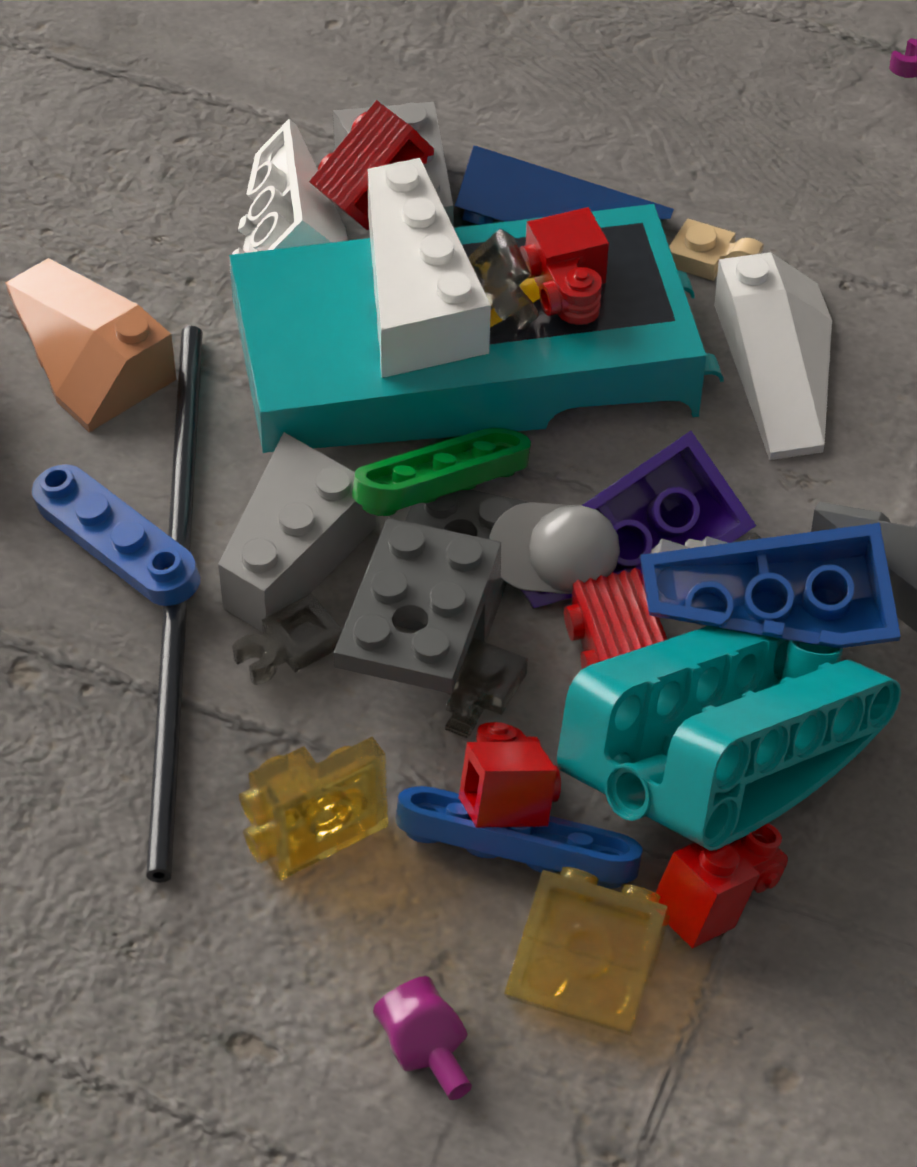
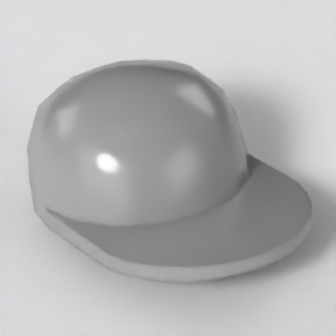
(554, 546)

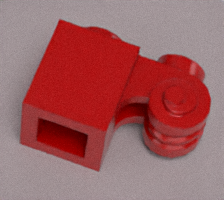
(568, 264)
(508, 779)
(712, 887)

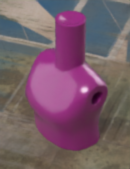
(424, 1033)

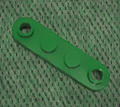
(439, 470)

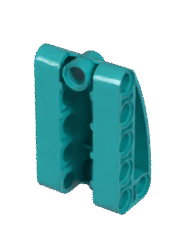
(719, 728)

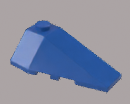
(518, 190)
(792, 587)

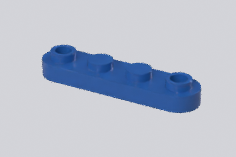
(116, 535)
(439, 816)

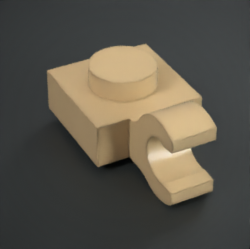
(700, 247)

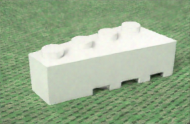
(423, 281)

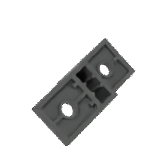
(429, 577)

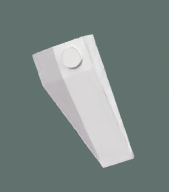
(285, 204)

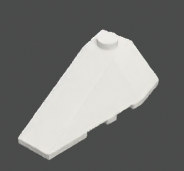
(780, 348)

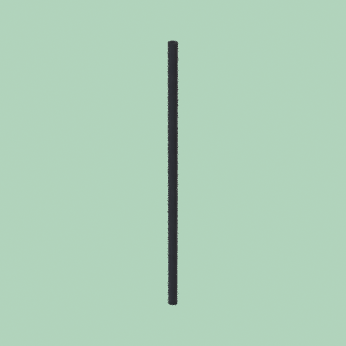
(174, 616)

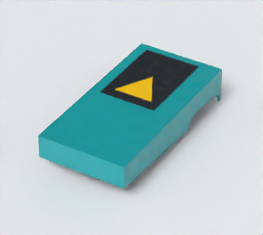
(316, 347)

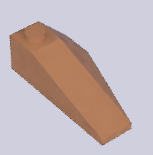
(91, 342)

